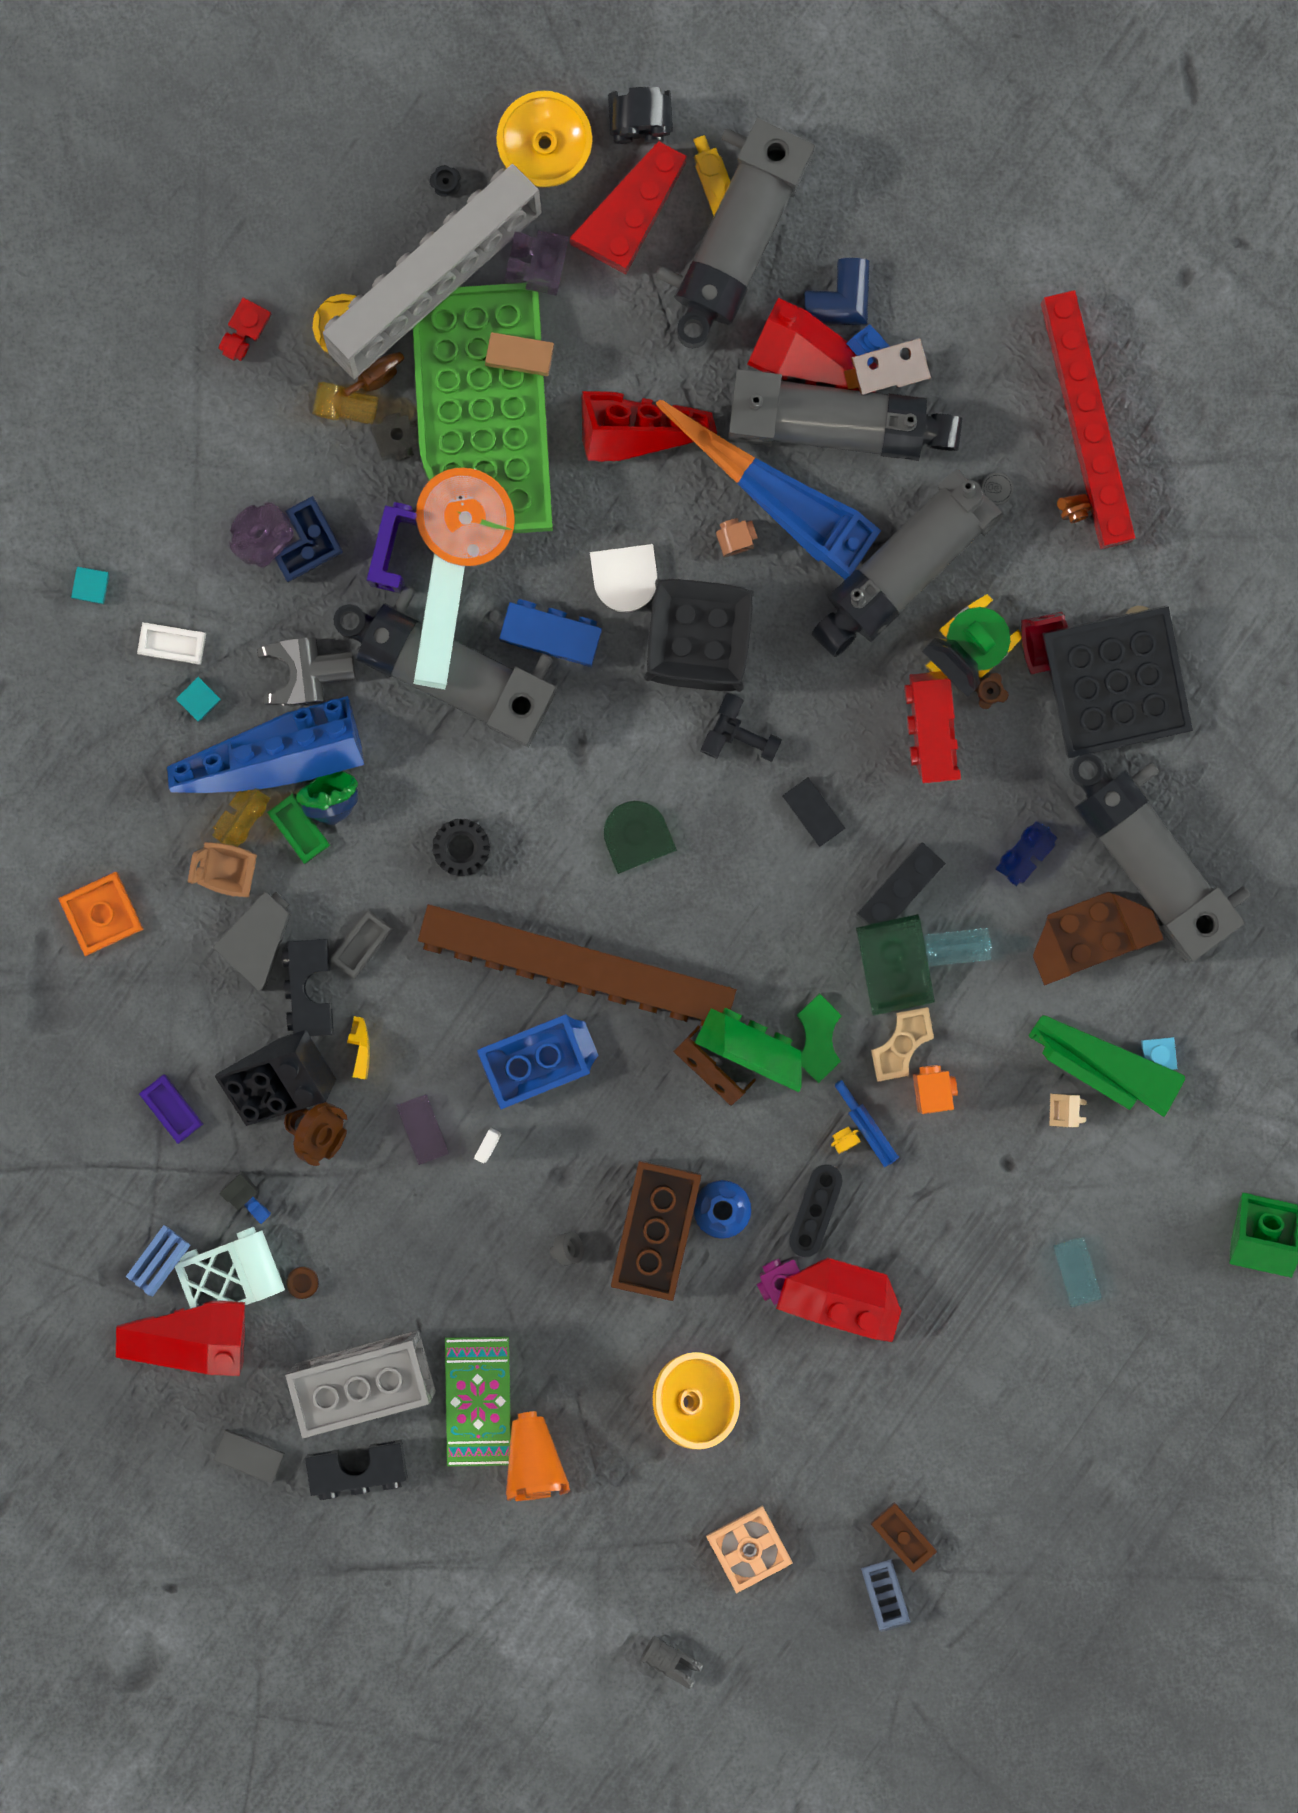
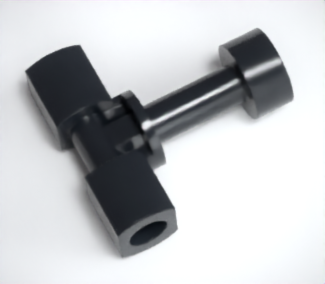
(728, 728)

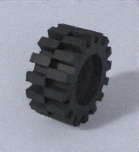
(475, 861)

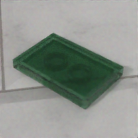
(895, 964)

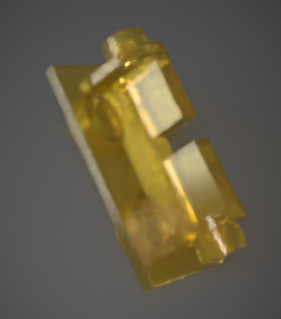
(235, 828)

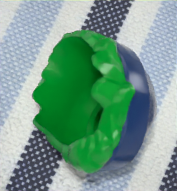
(329, 797)

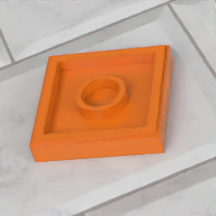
(101, 913)

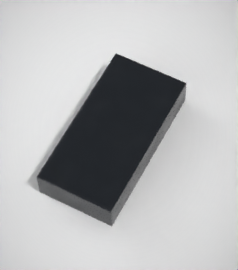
(813, 812)

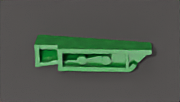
(1108, 1067)

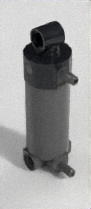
(907, 563)

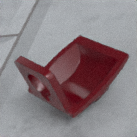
(1033, 641)

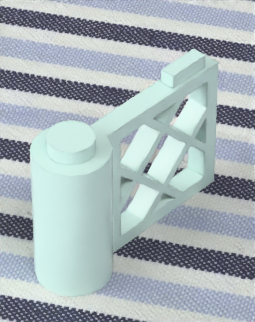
(250, 1260)

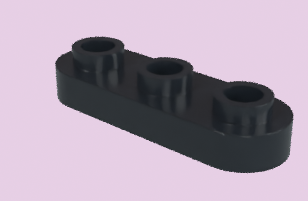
(815, 1225)

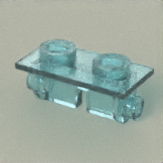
(958, 947)

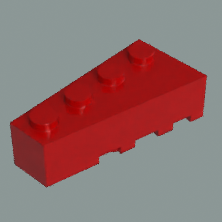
(628, 213)

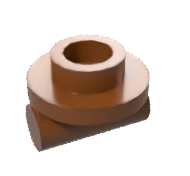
(1074, 507)

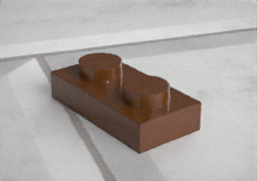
(903, 1537)

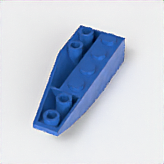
(276, 753)

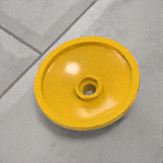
(548, 117)
(710, 1396)

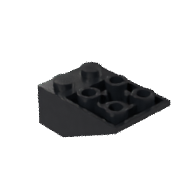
(278, 1079)

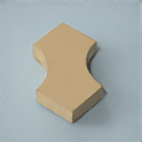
(911, 1031)

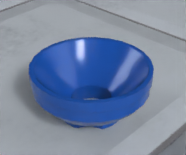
(722, 1191)

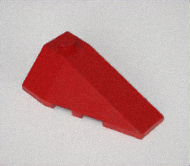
(802, 348)
(627, 429)
(193, 1340)

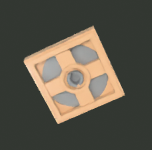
(749, 1549)

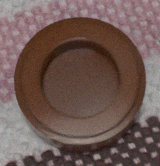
(302, 1282)

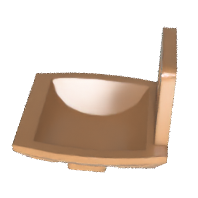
(223, 869)

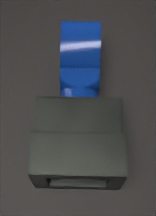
(240, 1193)

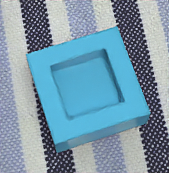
(1160, 1051)

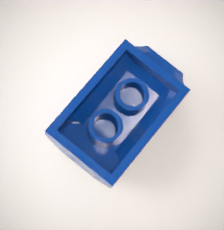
(538, 1059)

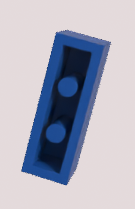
(551, 633)

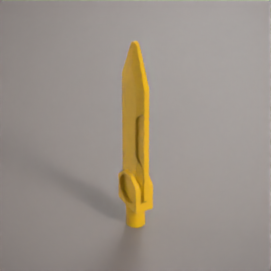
(711, 172)

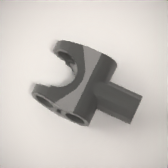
(307, 671)

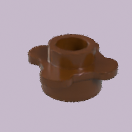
(998, 694)

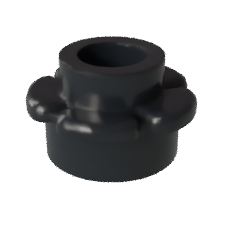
(441, 173)

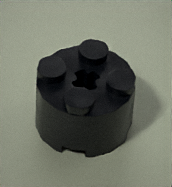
(640, 115)

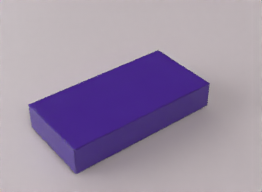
(171, 1108)

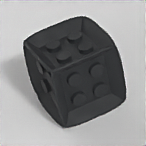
(699, 635)

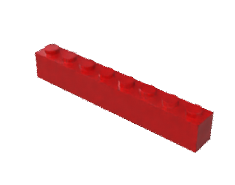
(1087, 419)

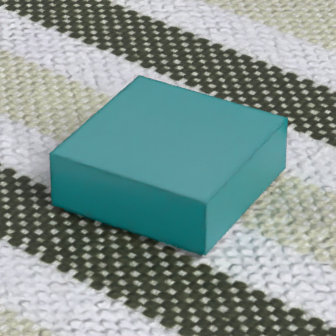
(90, 585)
(198, 699)

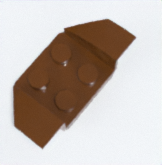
(1092, 934)

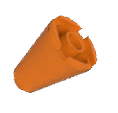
(533, 1461)

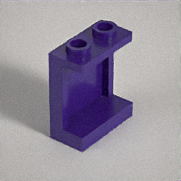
(391, 518)

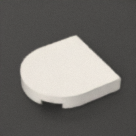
(625, 577)

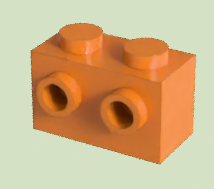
(934, 1089)

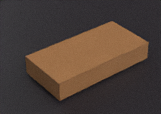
(519, 354)

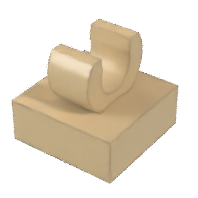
(1065, 1110)

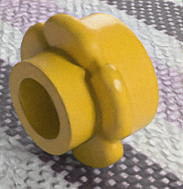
(845, 1139)

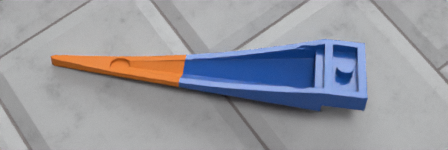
(817, 522)

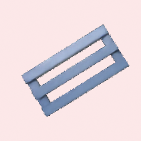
(149, 1254)

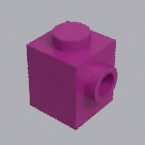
(774, 1278)

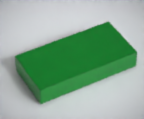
(298, 829)

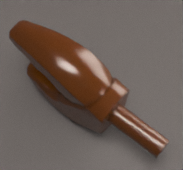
(377, 374)

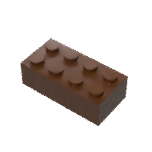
(656, 1230)

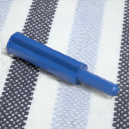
(868, 1127)

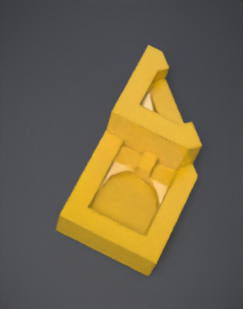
(360, 1037)

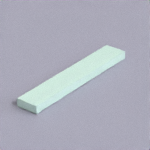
(439, 624)

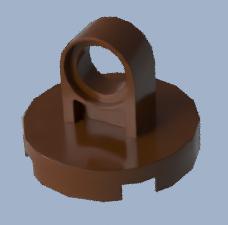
(318, 1133)

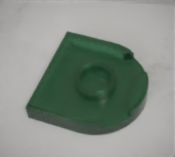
(636, 835)

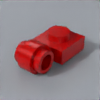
(249, 322)

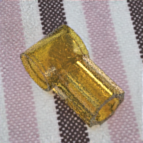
(333, 405)

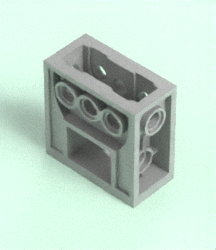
(360, 1384)

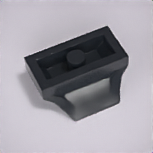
(954, 663)

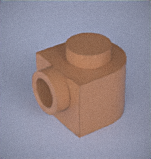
(736, 537)

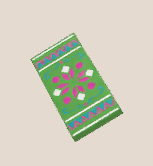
(477, 1400)

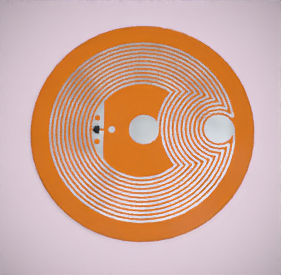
(460, 536)

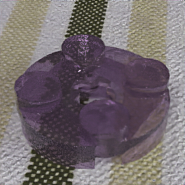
(265, 548)

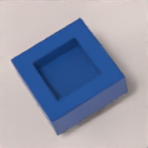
(867, 341)

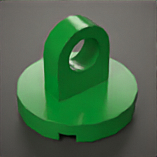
(981, 635)

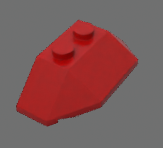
(843, 1299)

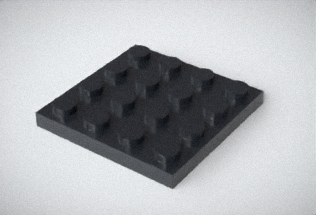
(1117, 681)

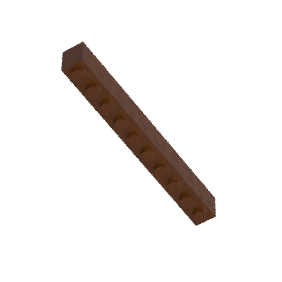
(572, 964)

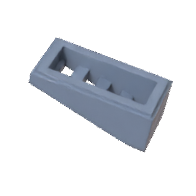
(894, 1622)

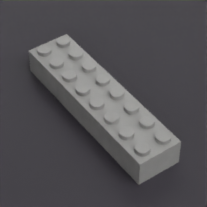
(432, 270)

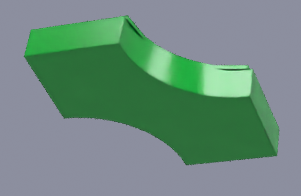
(818, 1052)

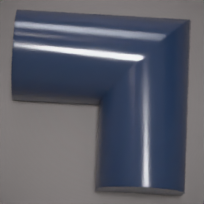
(849, 301)
(316, 541)

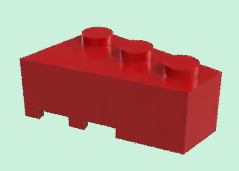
(932, 727)

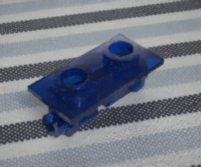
(1035, 842)

